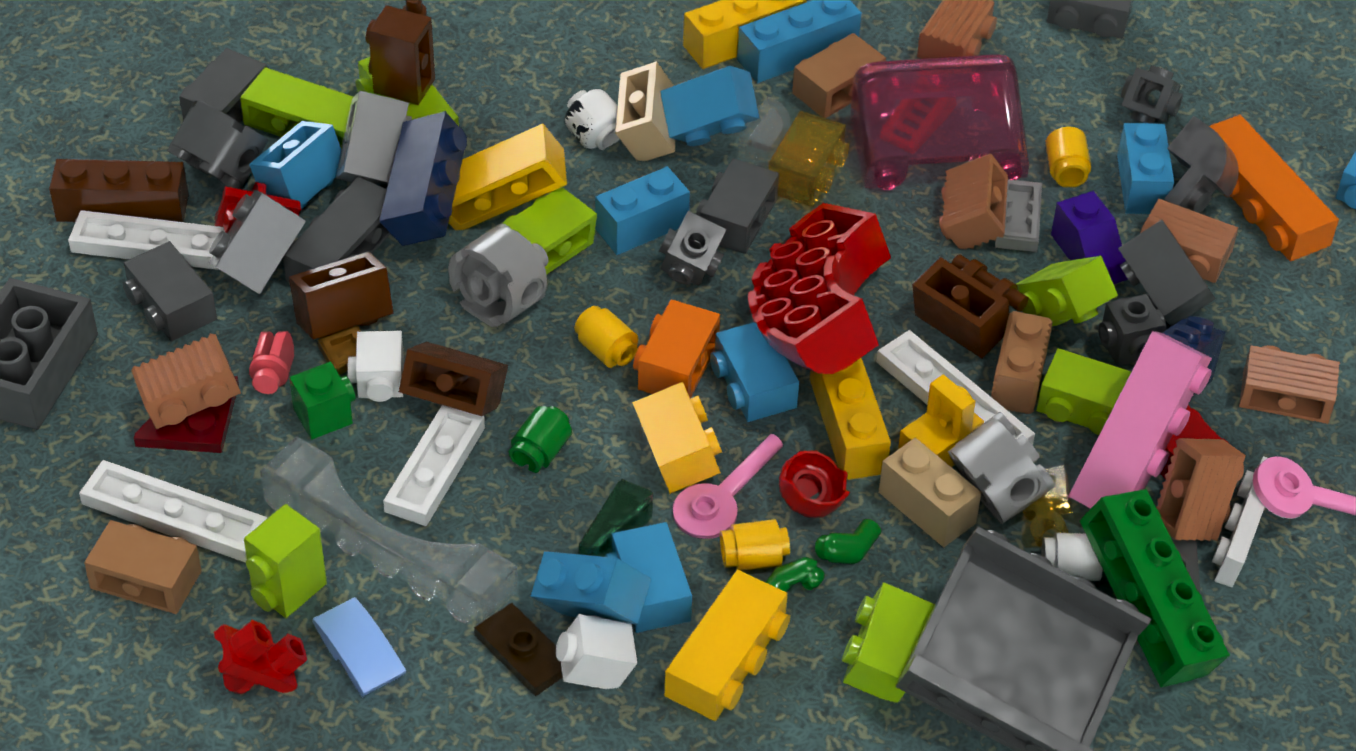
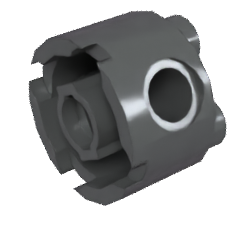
(217, 144)

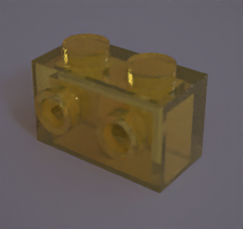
(809, 158)

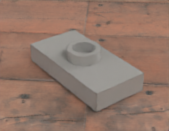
(1022, 216)

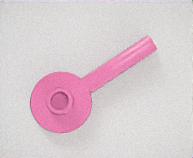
(1289, 491)
(709, 508)

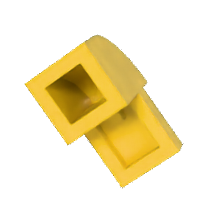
(947, 419)

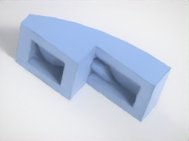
(359, 646)

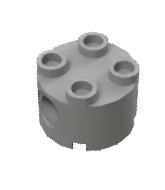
(499, 267)
(1001, 468)

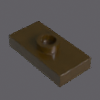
(521, 648)

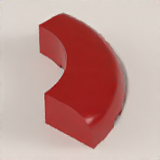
(809, 285)

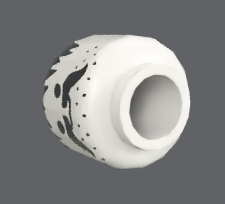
(592, 118)

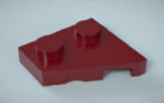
(197, 432)

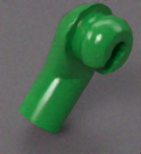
(848, 547)
(800, 570)

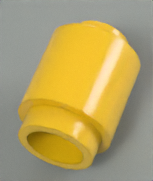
(1068, 156)
(606, 336)
(754, 545)

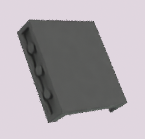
(1021, 648)

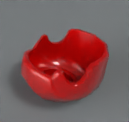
(807, 475)

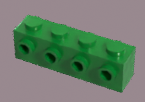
(1151, 575)

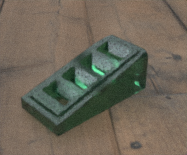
(625, 509)

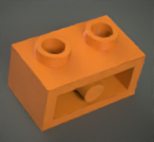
(677, 348)

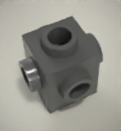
(1141, 84)
(692, 250)
(1128, 326)

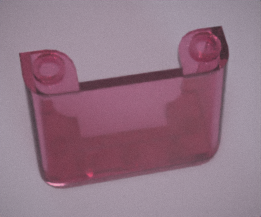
(936, 115)

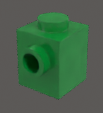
(322, 399)

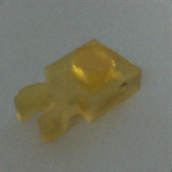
(1047, 510)

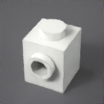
(377, 365)
(596, 652)

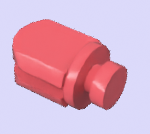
(271, 361)

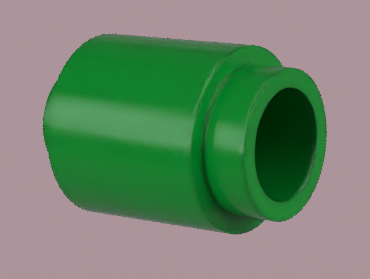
(540, 438)

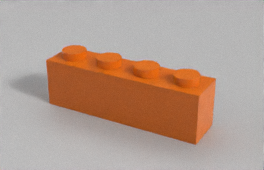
(1275, 195)

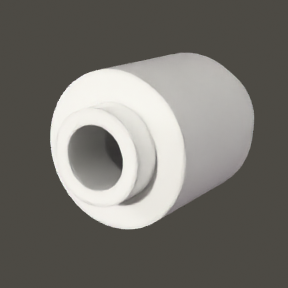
(1072, 555)

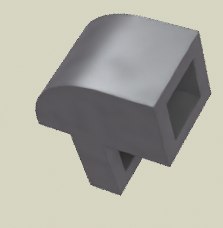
(1209, 166)

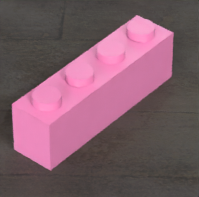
(1143, 420)

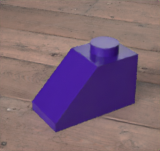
(1088, 229)

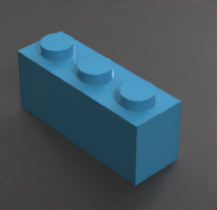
(788, 37)

